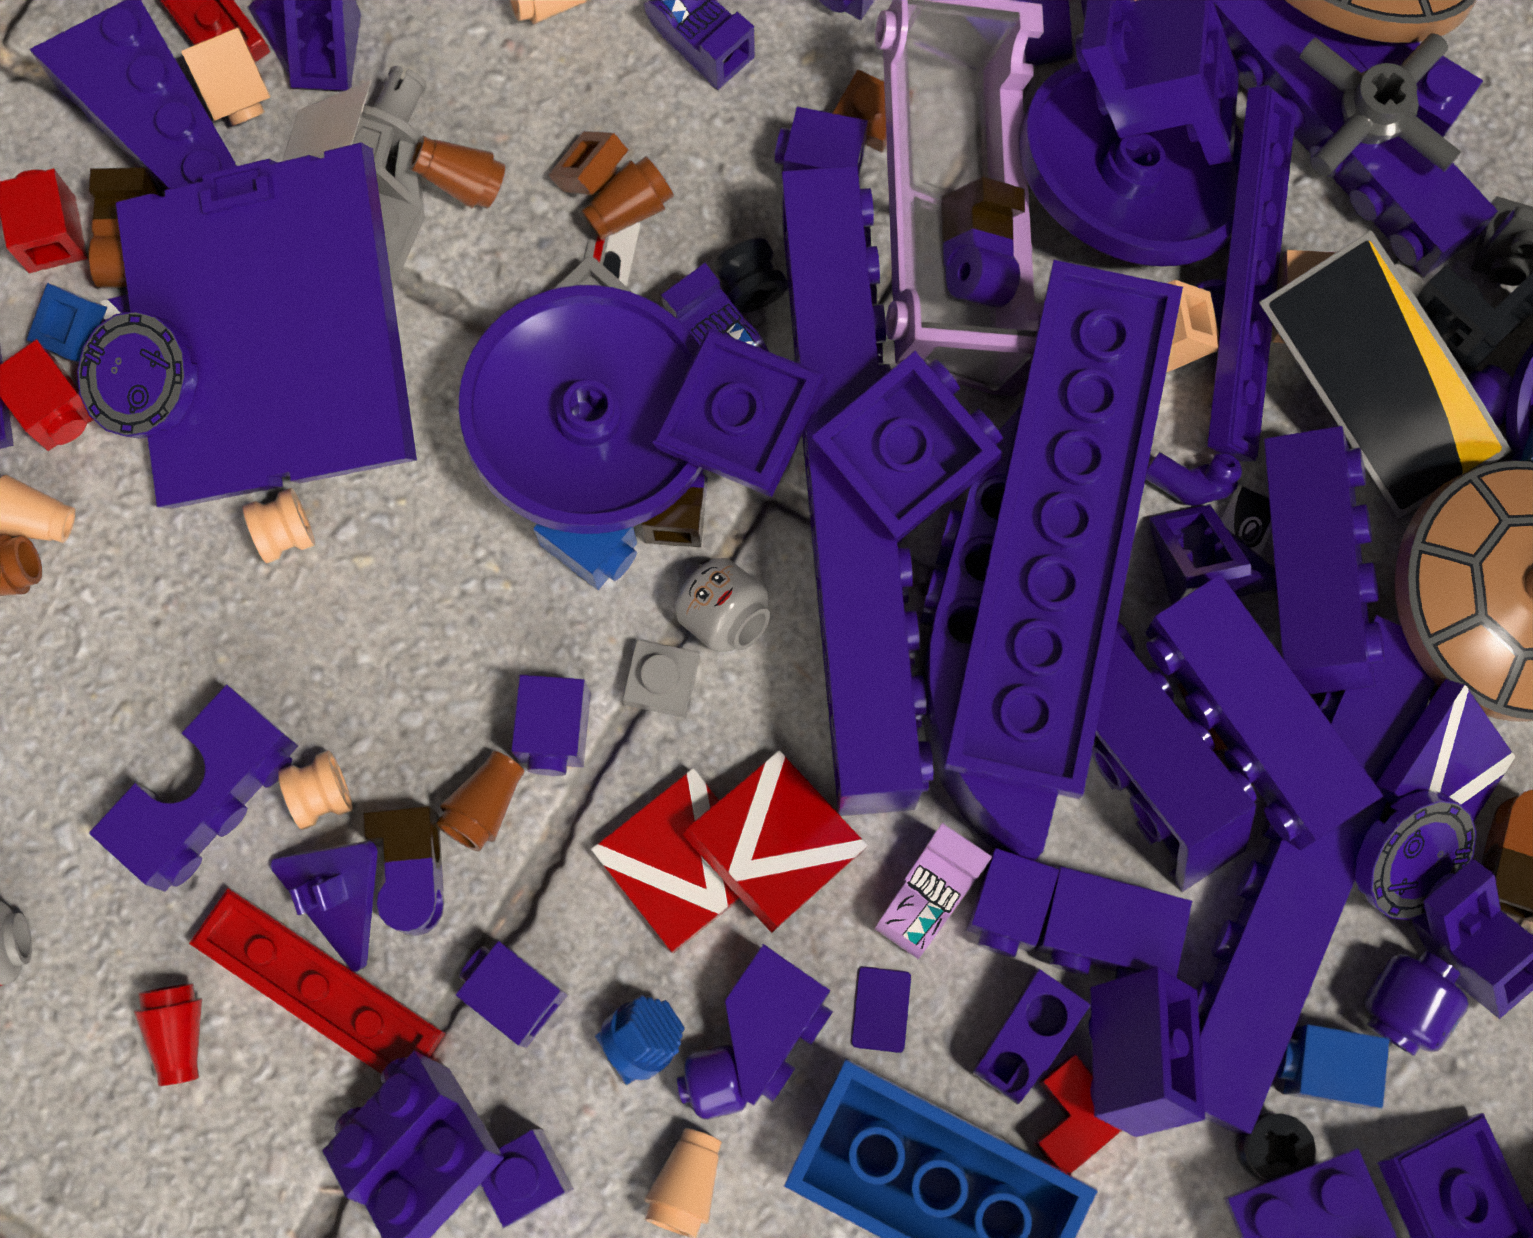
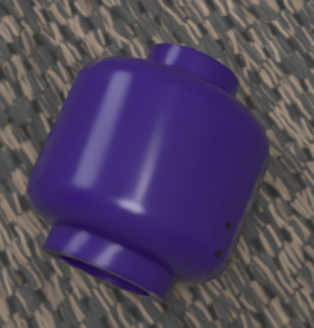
(1416, 1002)

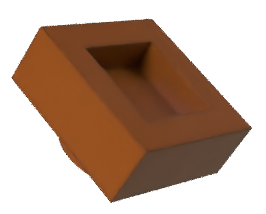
(866, 101)
(589, 163)

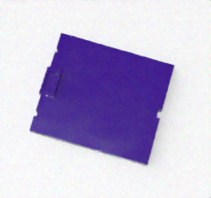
(288, 321)

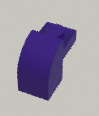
(1477, 938)

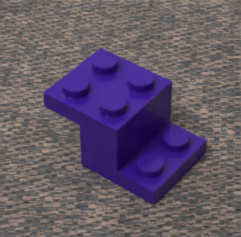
(1162, 69)

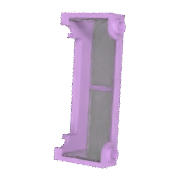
(950, 119)

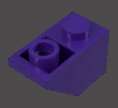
(767, 1017)

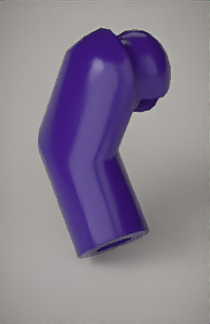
(1197, 484)

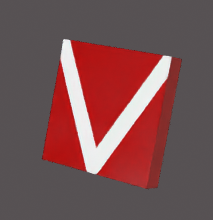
(775, 841)
(662, 869)

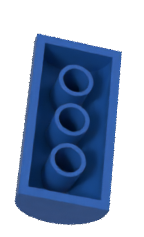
(926, 1173)

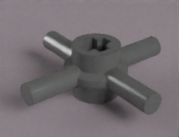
(1379, 104)

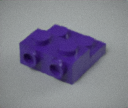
(910, 444)
(412, 1149)

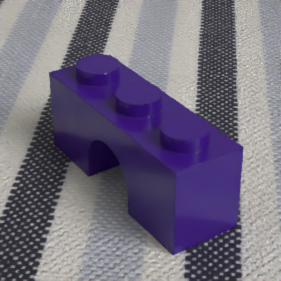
(165, 839)

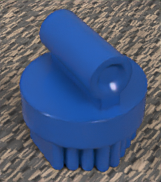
(641, 1038)

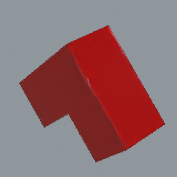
(1079, 1131)

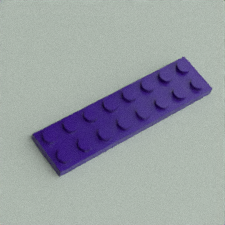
(1064, 531)

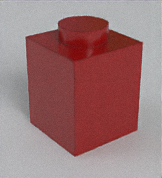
(41, 220)
(42, 396)

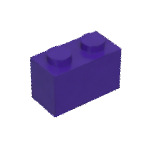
(1112, 926)
(1146, 1053)

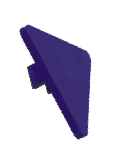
(335, 893)

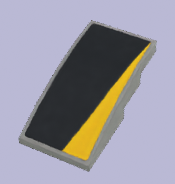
(1385, 374)

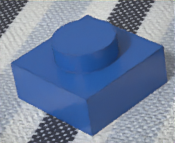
(65, 321)

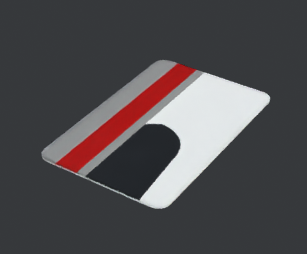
(615, 251)

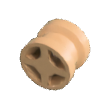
(278, 525)
(315, 790)

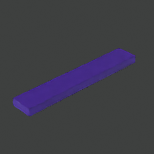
(1252, 274)

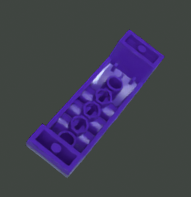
(1000, 812)

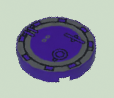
(137, 374)
(1413, 851)

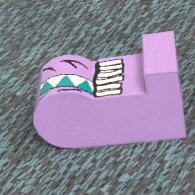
(932, 890)

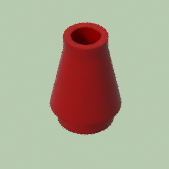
(171, 1031)

